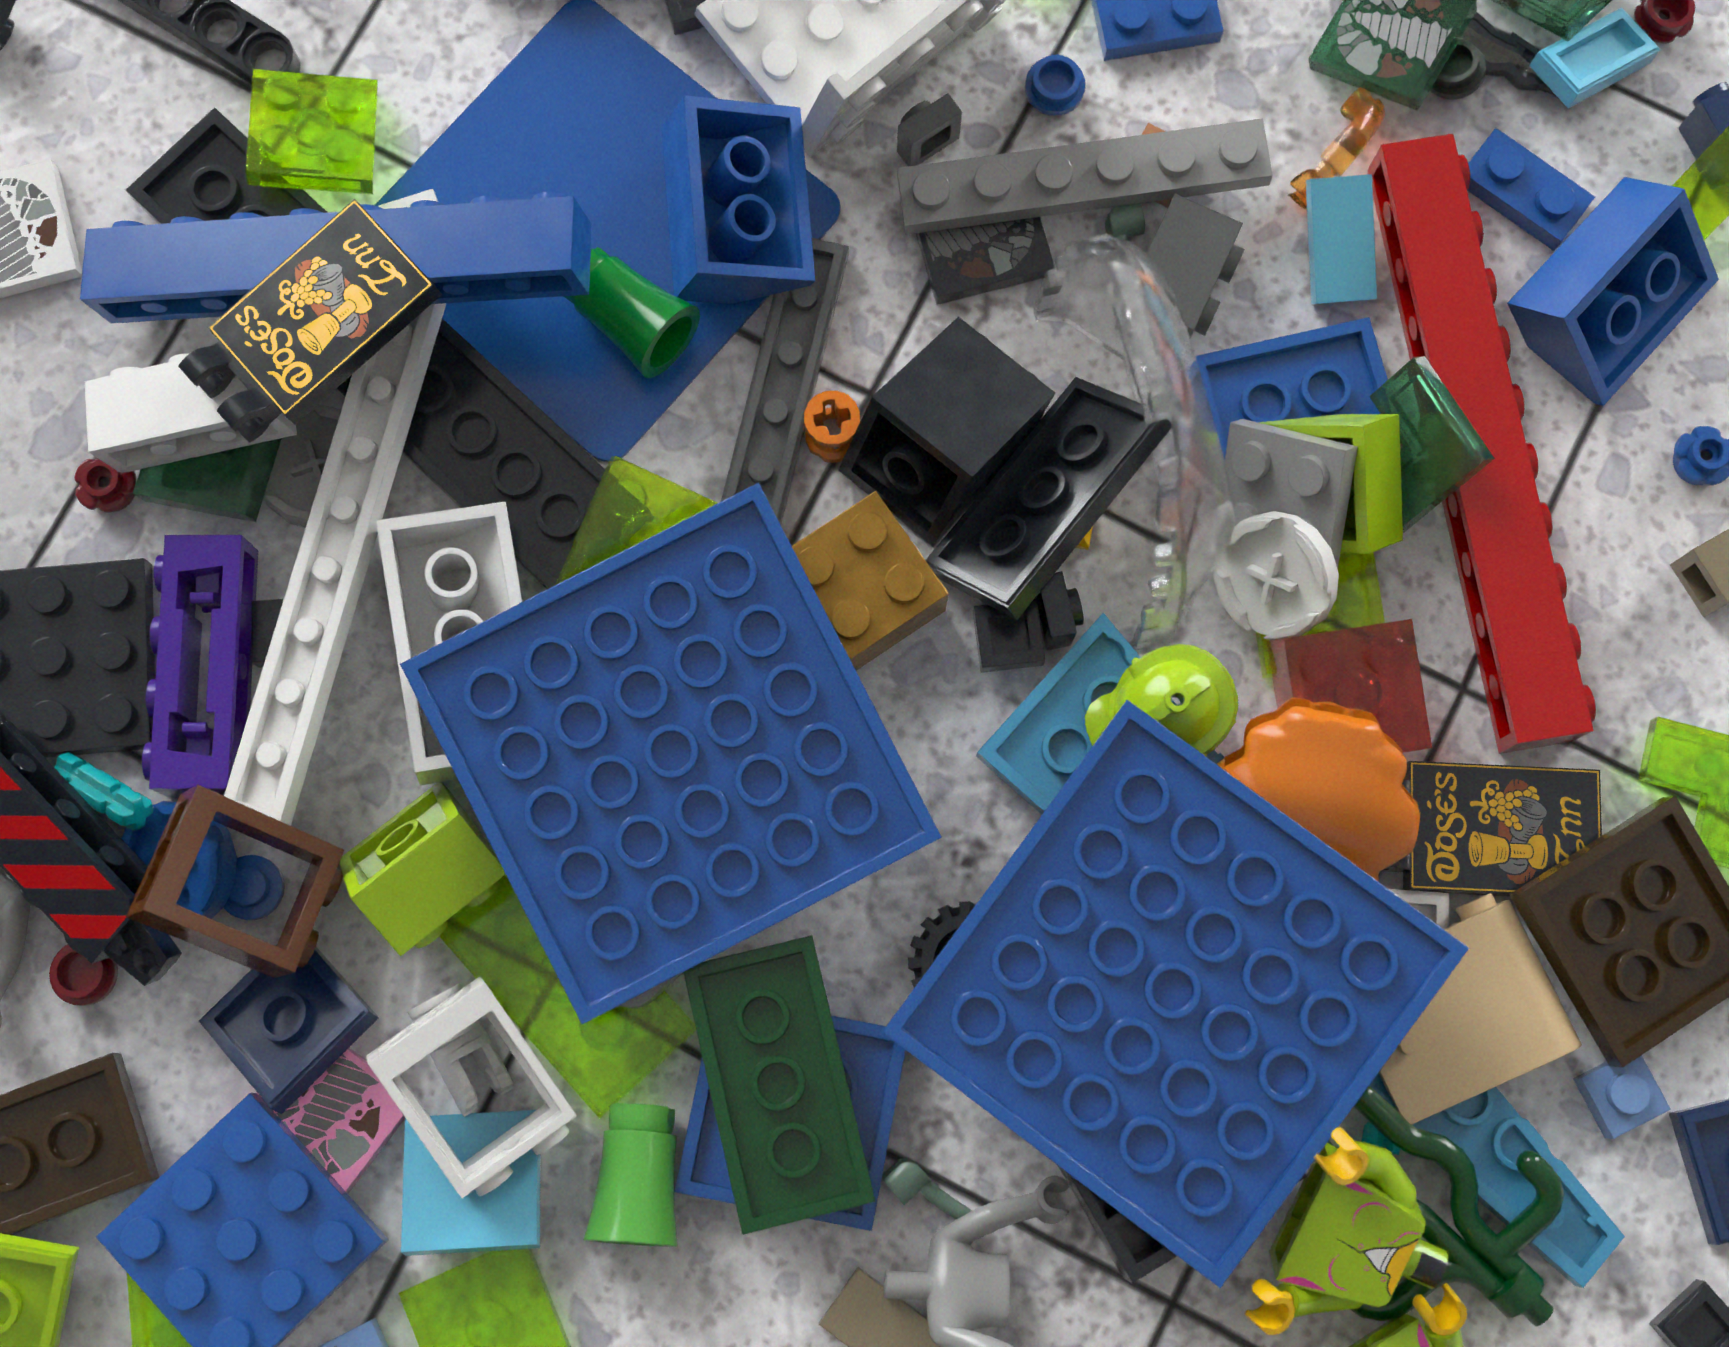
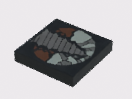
(984, 257)

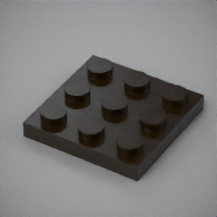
(1635, 930)

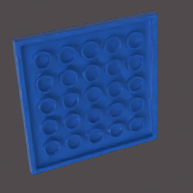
(670, 752)
(1175, 992)

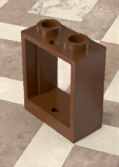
(175, 856)

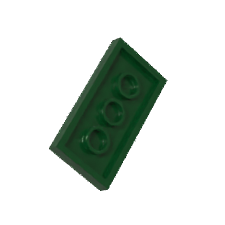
(778, 1085)

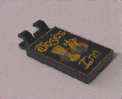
(311, 323)
(1496, 824)

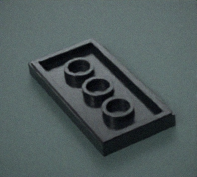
(1046, 497)

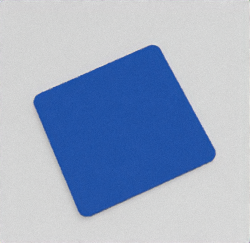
(582, 121)

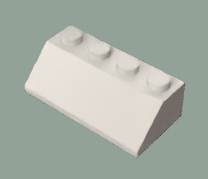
(440, 580)

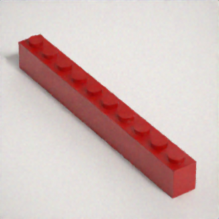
(1495, 517)

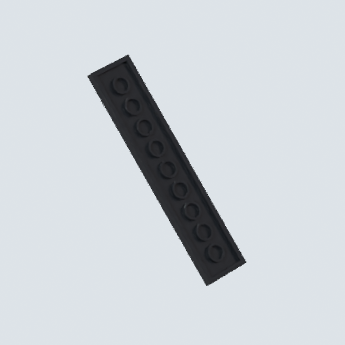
(469, 423)

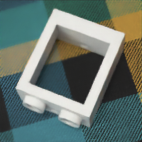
(491, 1164)

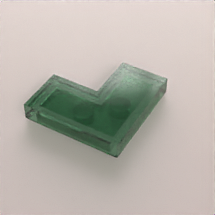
(1436, 438)

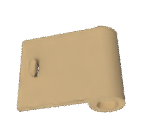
(1484, 1022)

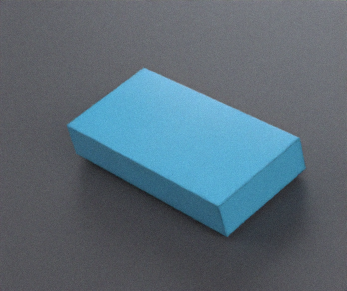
(1594, 57)
(1341, 239)

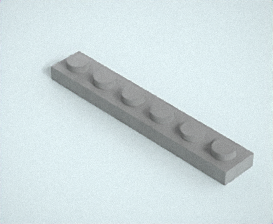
(1084, 176)

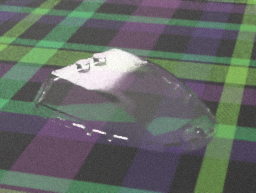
(1128, 307)

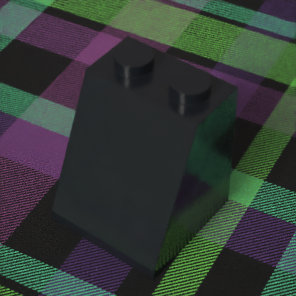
(944, 429)

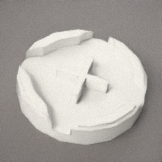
(1277, 576)

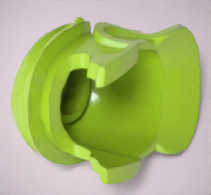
(1181, 672)

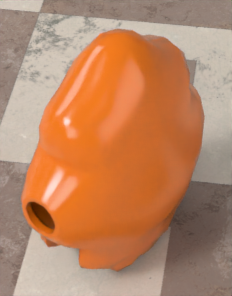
(1332, 777)

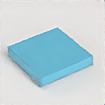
(444, 1223)

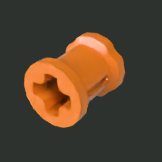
(817, 435)

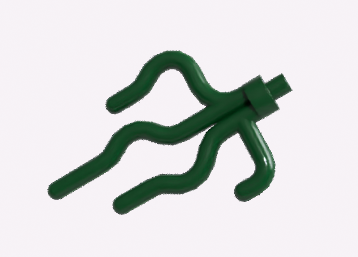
(1483, 1257)

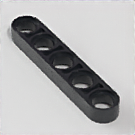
(236, 54)

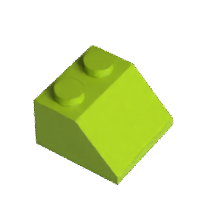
(1376, 491)
(421, 870)

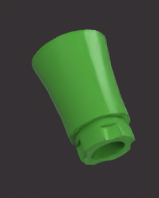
(636, 1179)

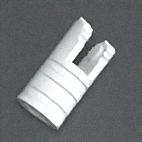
(447, 1057)

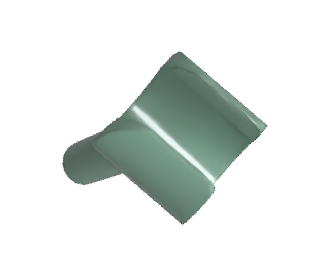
(1125, 221)
(907, 1179)

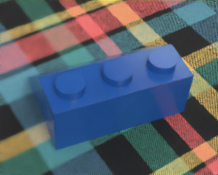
(736, 200)
(1616, 287)

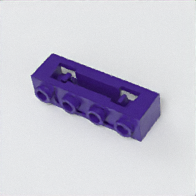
(222, 580)

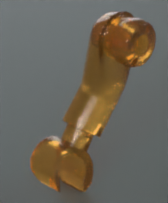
(1366, 119)

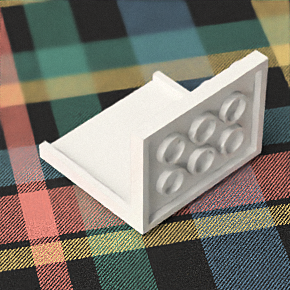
(836, 53)

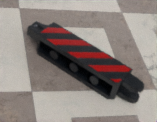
(73, 864)

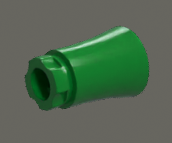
(636, 314)

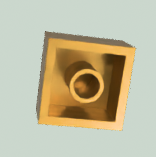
(870, 579)

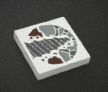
(35, 230)

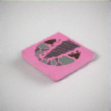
(344, 1118)

